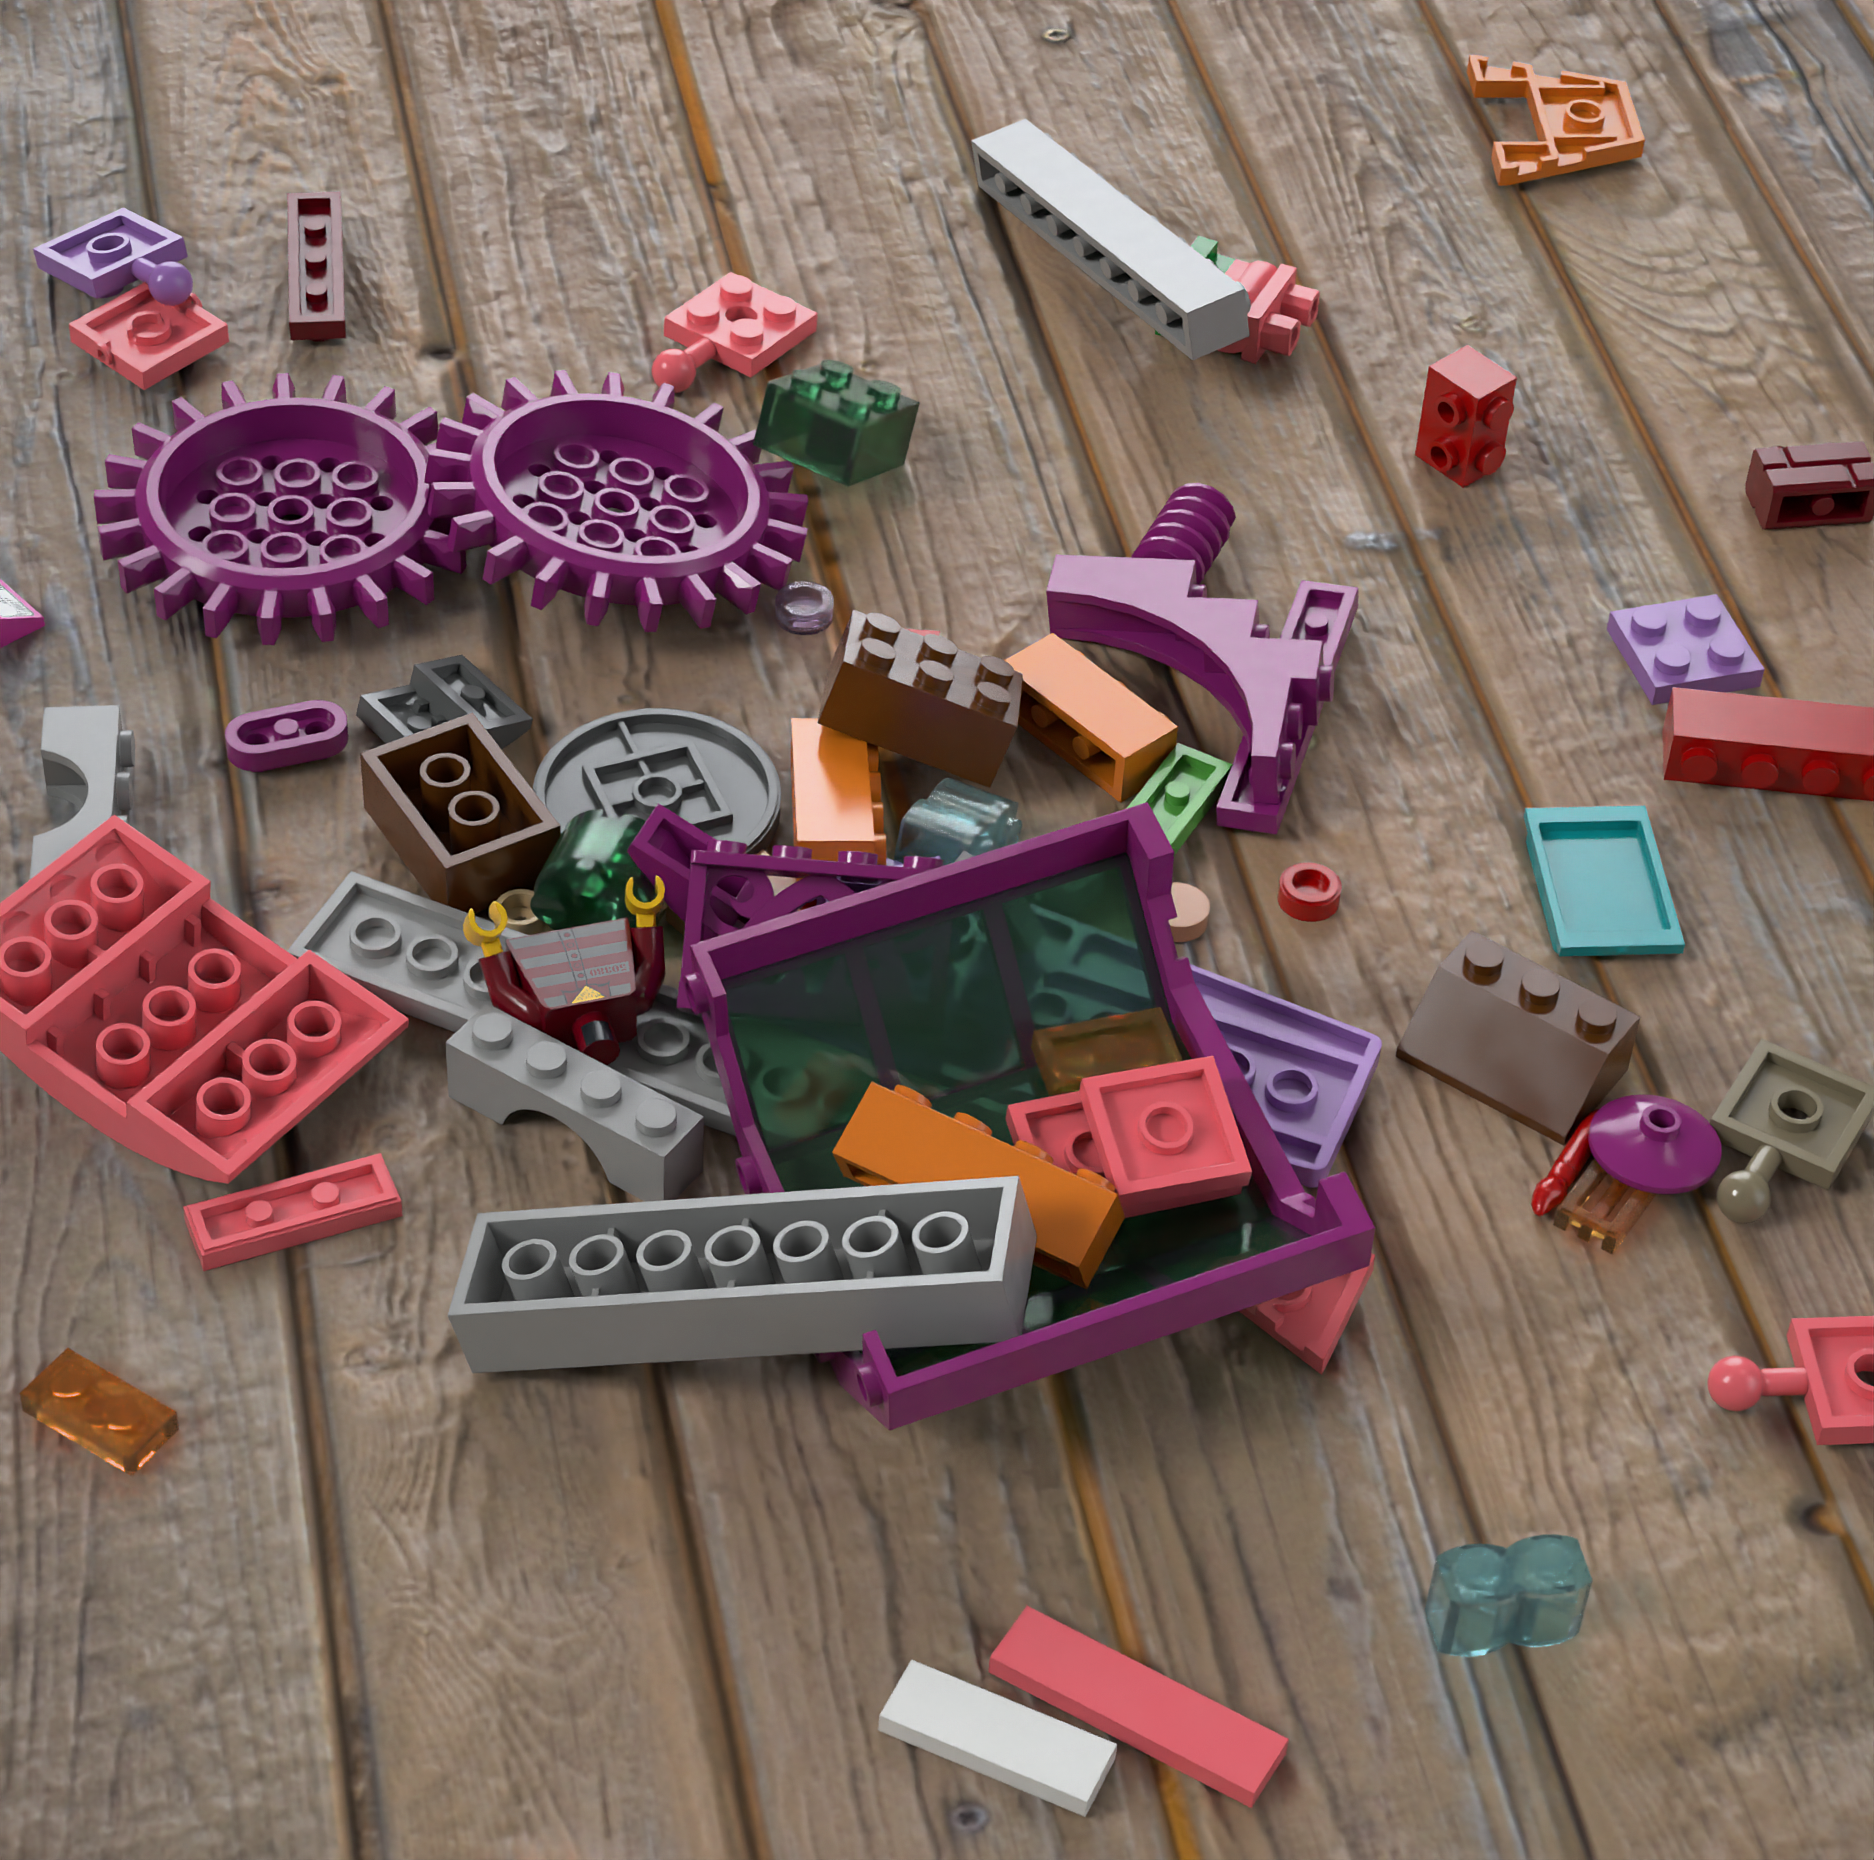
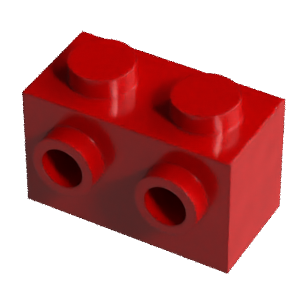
(1465, 416)

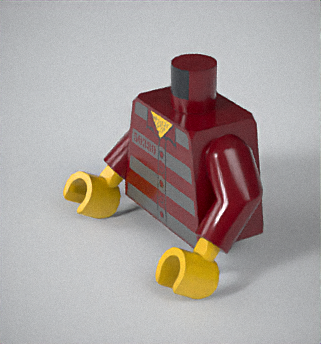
(577, 980)

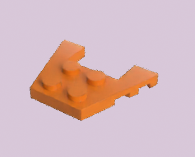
(1577, 120)

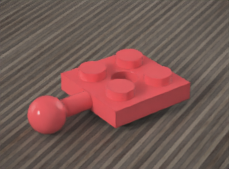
(734, 326)
(1826, 1362)

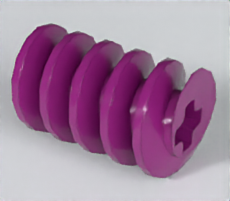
(1190, 527)

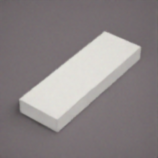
(998, 1737)

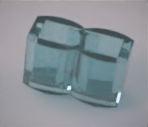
(955, 821)
(1505, 1595)

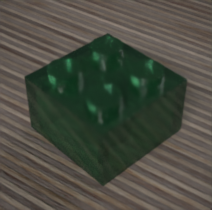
(836, 422)

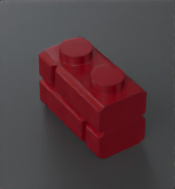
(1811, 485)

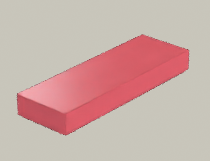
(292, 1211)

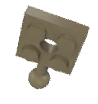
(1808, 1148)

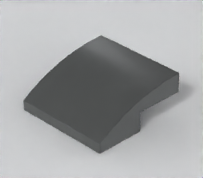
(441, 693)

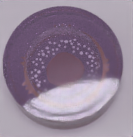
(804, 608)

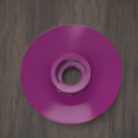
(1655, 1144)

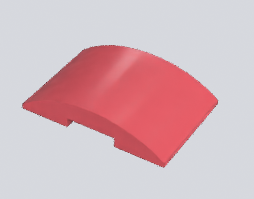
(170, 1010)

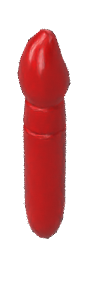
(1553, 1188)

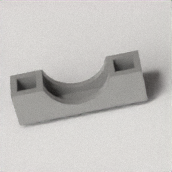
(85, 765)
(636, 1133)

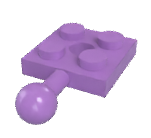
(117, 252)

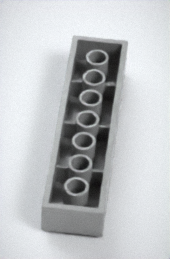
(745, 1275)

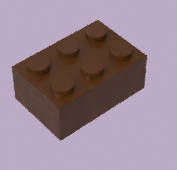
(922, 697)
(458, 813)

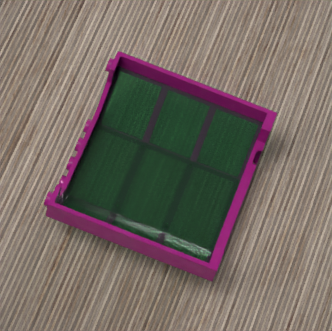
(942, 995)

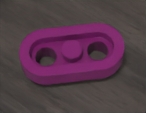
(286, 735)

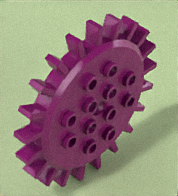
(550, 468)
(216, 498)

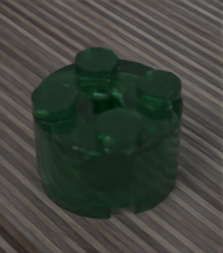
(590, 872)

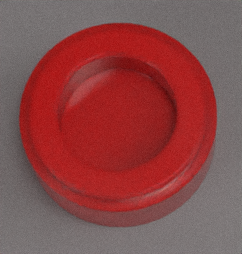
(1309, 892)

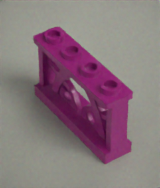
(819, 880)

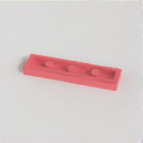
(1139, 1706)

